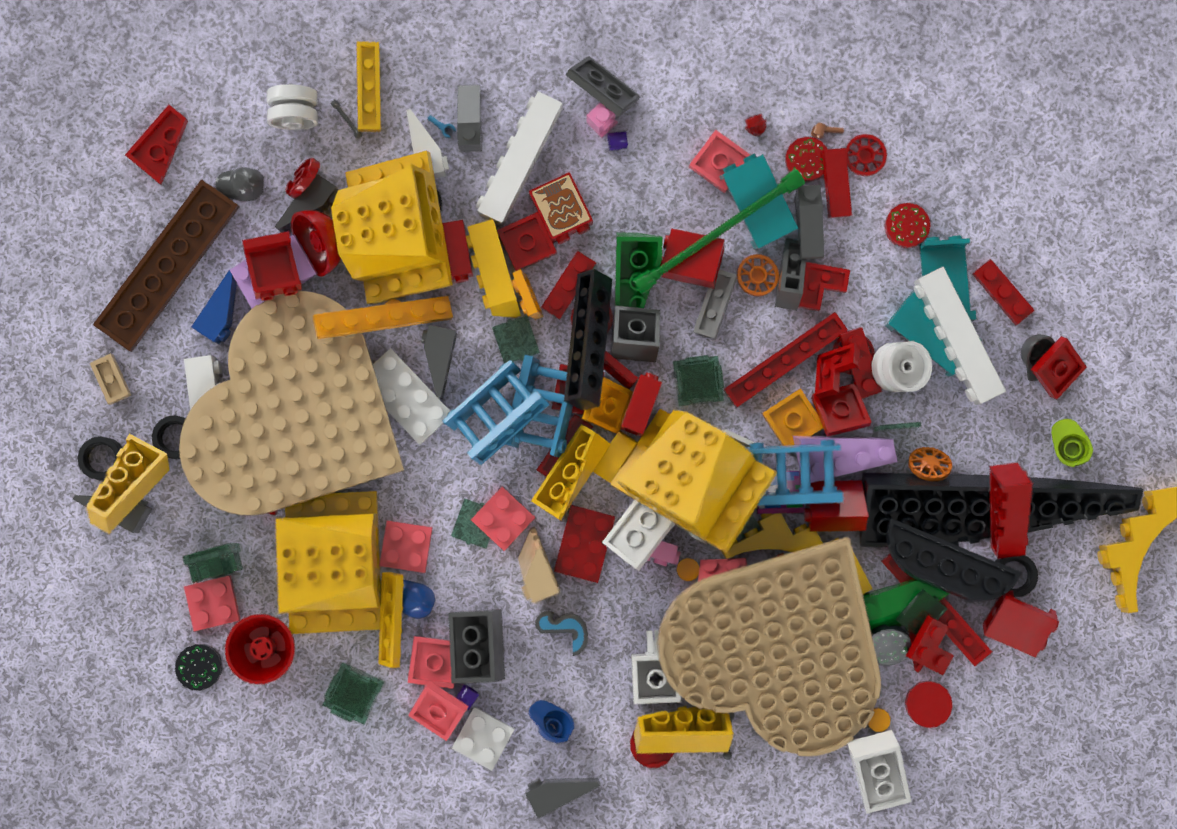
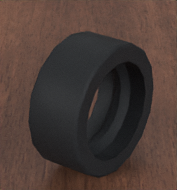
(157, 434)
(84, 452)
(1032, 574)

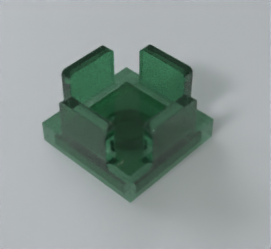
(698, 380)
(213, 562)
(352, 693)

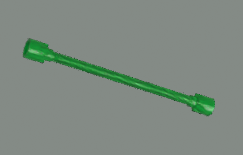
(789, 183)

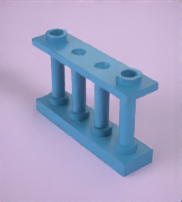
(528, 374)
(507, 428)
(805, 494)

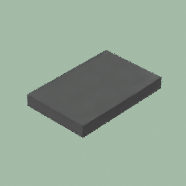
(603, 86)

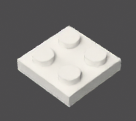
(483, 738)

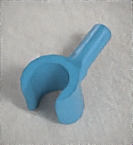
(441, 126)

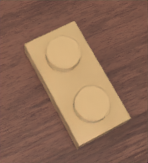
(110, 379)

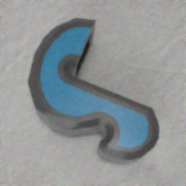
(564, 624)

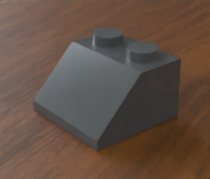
(635, 334)

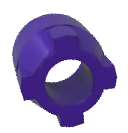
(617, 140)
(467, 696)

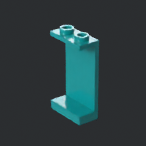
(746, 186)
(951, 256)
(915, 326)

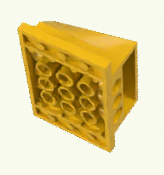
(392, 228)
(694, 477)
(330, 563)

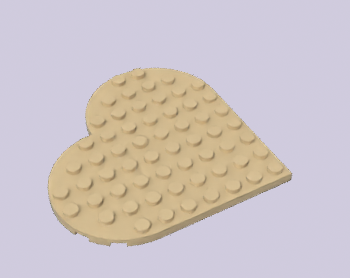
(291, 418)
(781, 645)

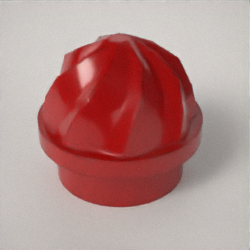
(755, 125)

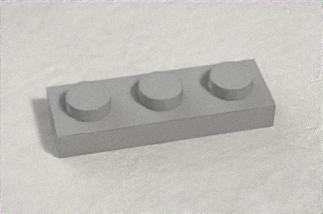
(715, 305)

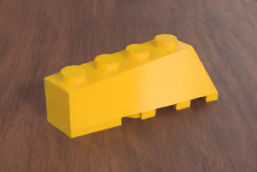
(493, 270)
(570, 472)
(126, 483)
(683, 731)

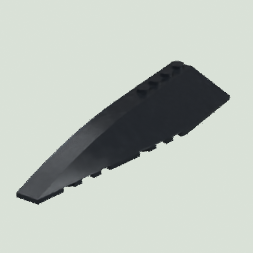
(960, 504)

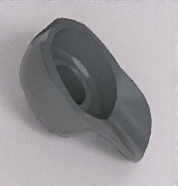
(241, 184)
(1033, 350)

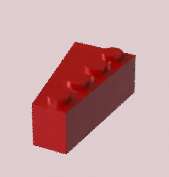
(1009, 509)

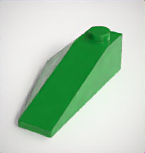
(634, 256)
(888, 602)

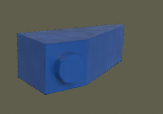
(218, 312)

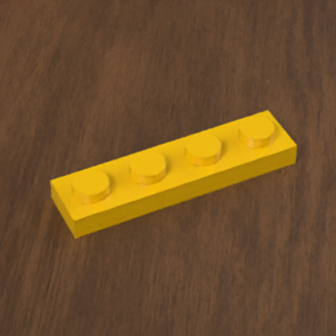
(368, 86)
(390, 619)

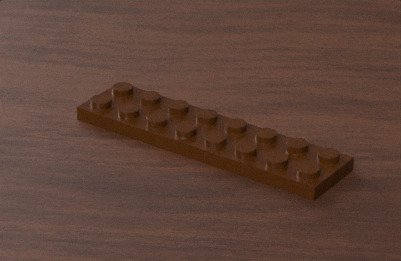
(166, 265)

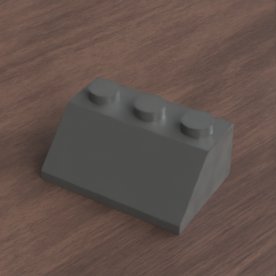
(476, 646)

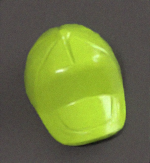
(1071, 443)

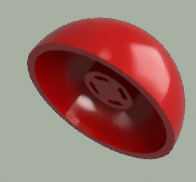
(317, 238)
(248, 646)

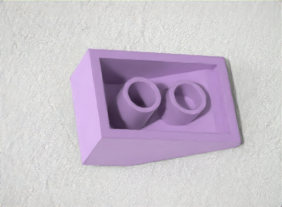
(303, 264)

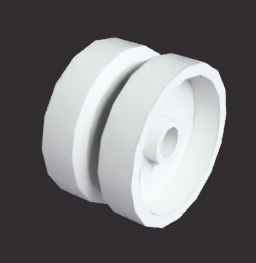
(292, 107)
(902, 366)

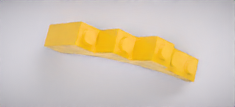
(1139, 533)
(777, 535)

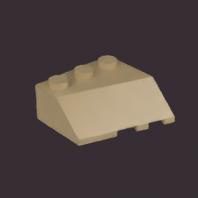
(536, 570)

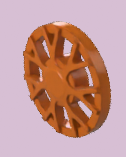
(757, 275)
(930, 464)

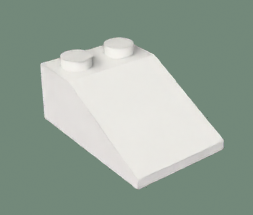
(879, 771)

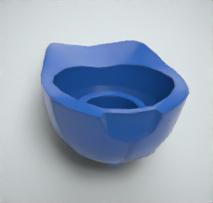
(417, 599)
(544, 714)

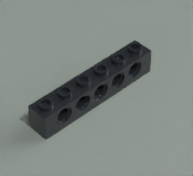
(588, 340)

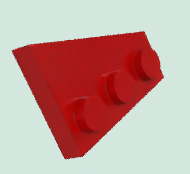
(158, 144)

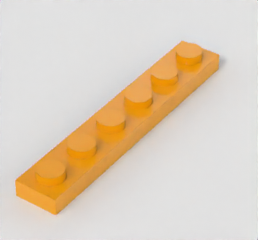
(382, 317)

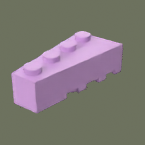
(854, 456)

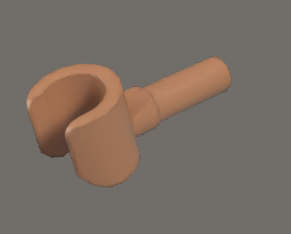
(820, 128)

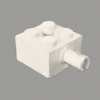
(643, 668)

